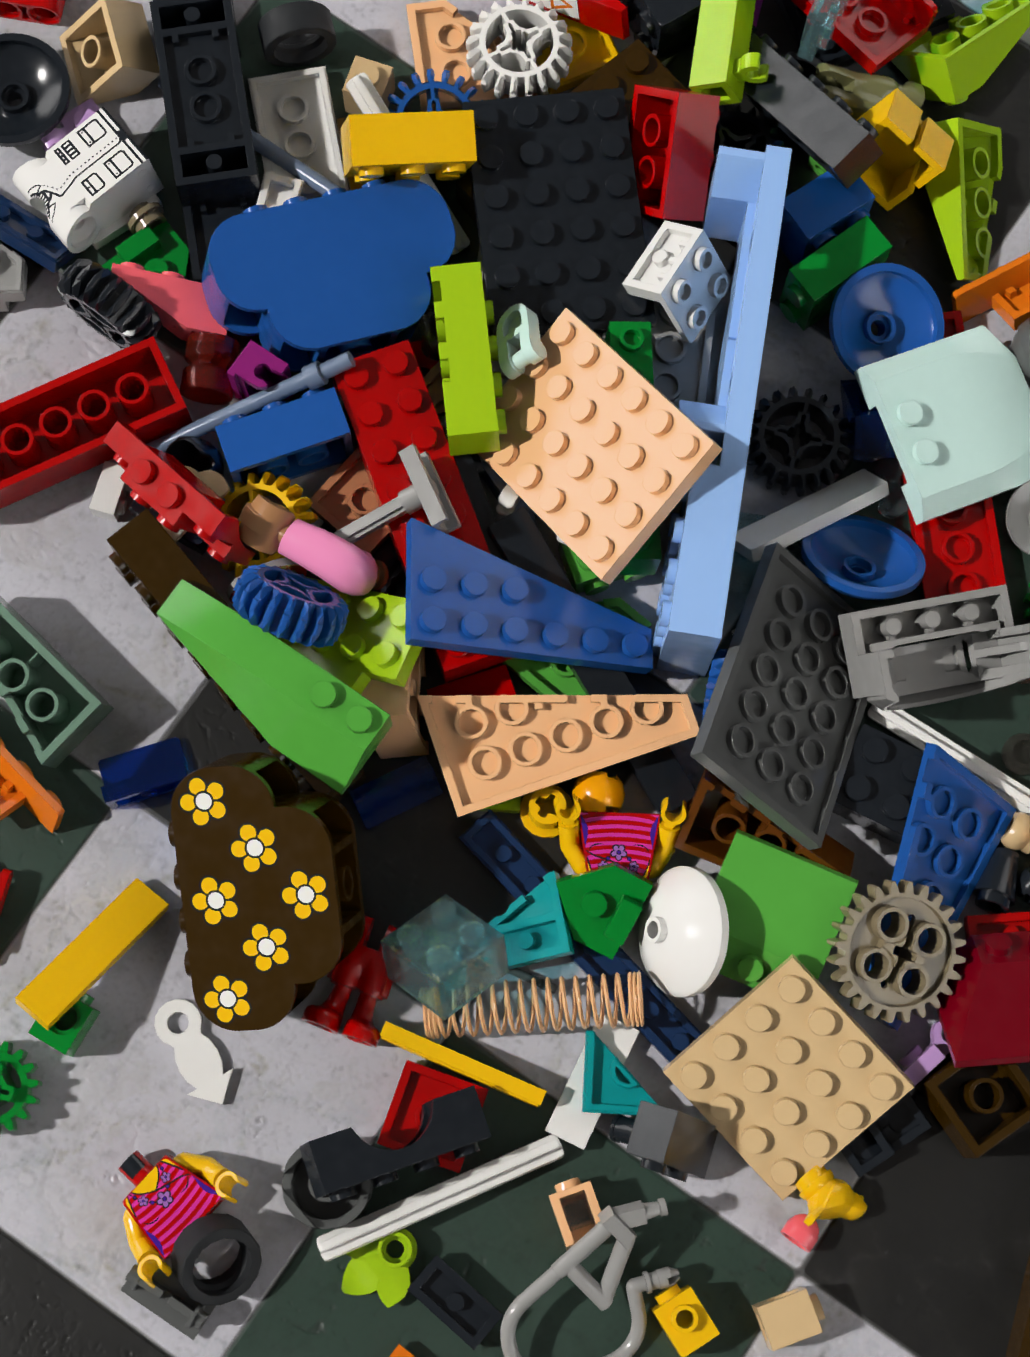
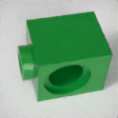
(69, 1040)

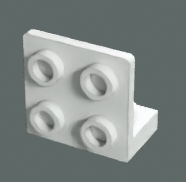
(682, 275)

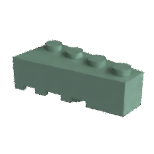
(44, 691)

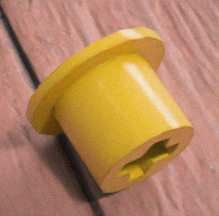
(539, 813)

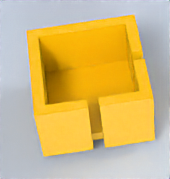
(904, 142)

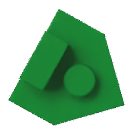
(154, 250)
(603, 905)

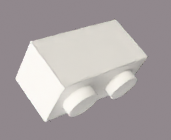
(110, 493)

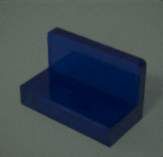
(143, 773)

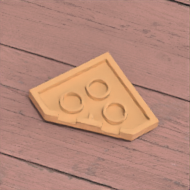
(440, 44)

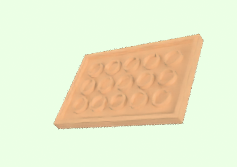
(596, 447)

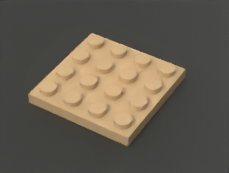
(788, 1076)

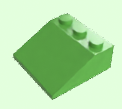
(778, 908)

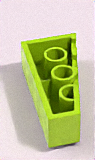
(466, 359)

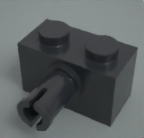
(666, 1140)

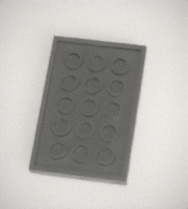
(784, 701)

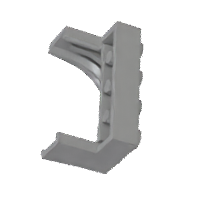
(937, 668)

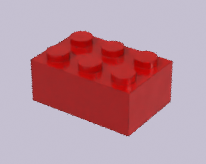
(673, 150)

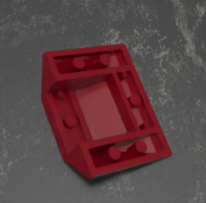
(990, 1004)

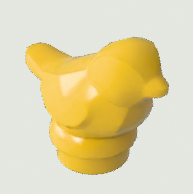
(829, 1197)

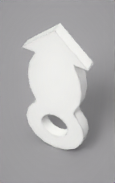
(194, 1052)

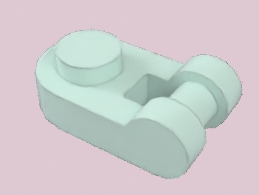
(517, 330)

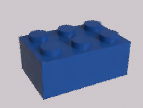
(287, 437)

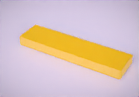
(91, 954)
(462, 1064)

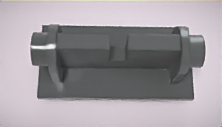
(168, 1301)

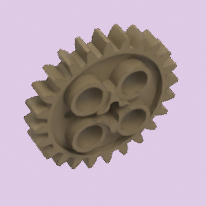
(929, 965)

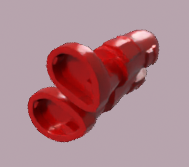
(360, 971)

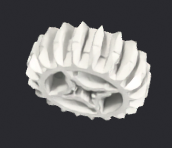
(524, 29)

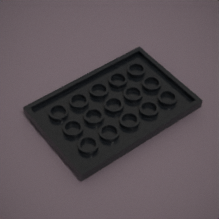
(558, 206)

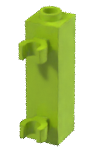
(722, 50)

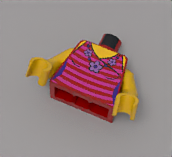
(629, 839)
(168, 1201)

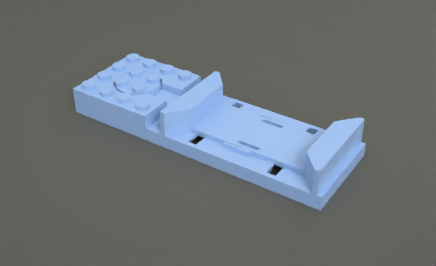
(691, 607)

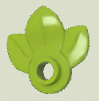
(376, 1270)

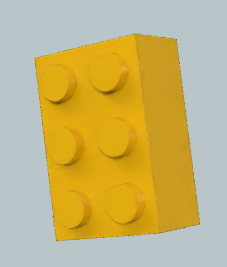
(408, 145)

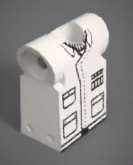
(88, 180)

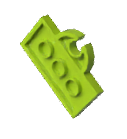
(370, 643)

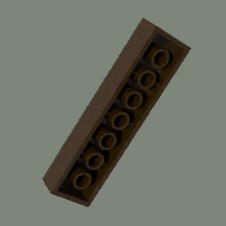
(154, 561)

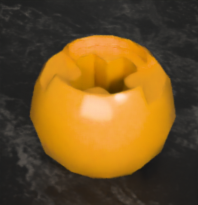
(599, 792)

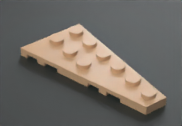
(523, 743)

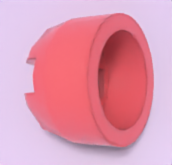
(800, 1234)

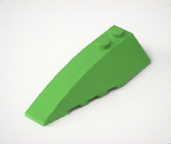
(279, 690)

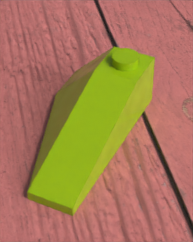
(966, 53)
(964, 195)

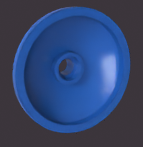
(892, 299)
(864, 558)

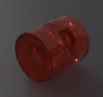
(208, 360)

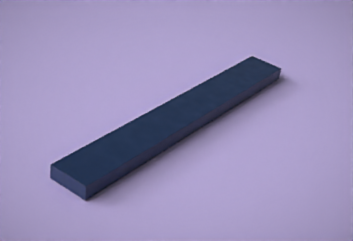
(519, 874)

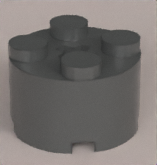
(319, 1212)

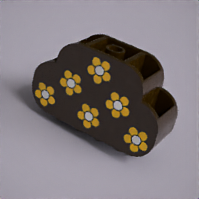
(262, 888)

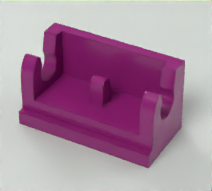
(256, 371)

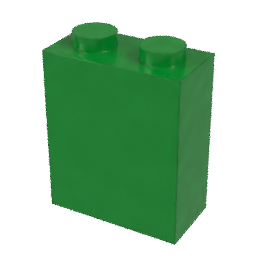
(816, 279)

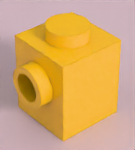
(683, 1319)

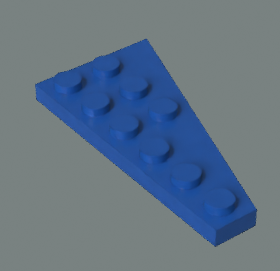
(490, 607)
(947, 837)

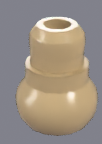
(1018, 833)

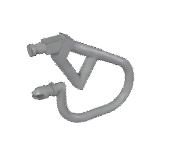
(616, 1222)

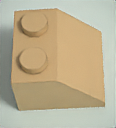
(109, 52)

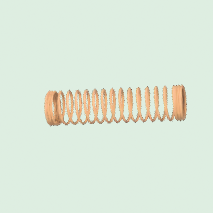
(434, 1026)

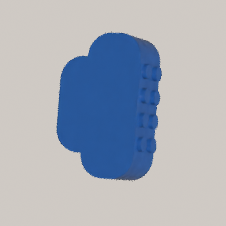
(329, 269)

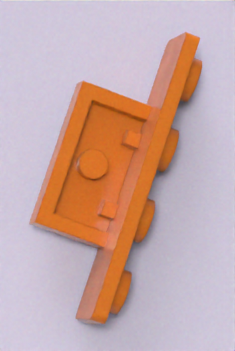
(1002, 289)
(21, 788)

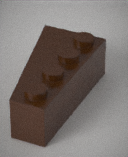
(720, 811)

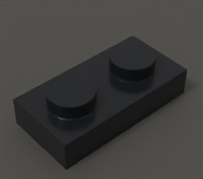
(455, 1302)

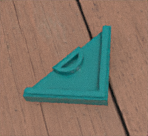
(607, 1082)

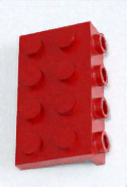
(879, 29)

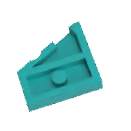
(536, 926)

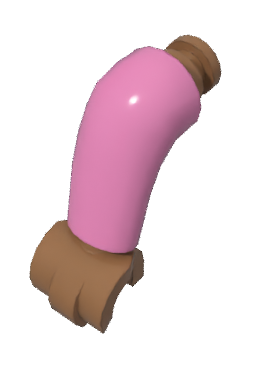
(333, 559)

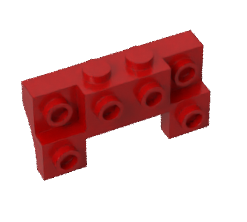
(176, 495)

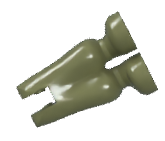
(864, 90)

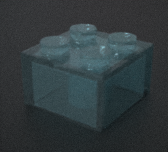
(445, 956)

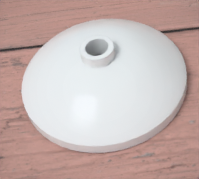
(683, 931)

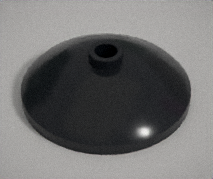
(40, 79)

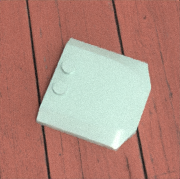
(953, 420)

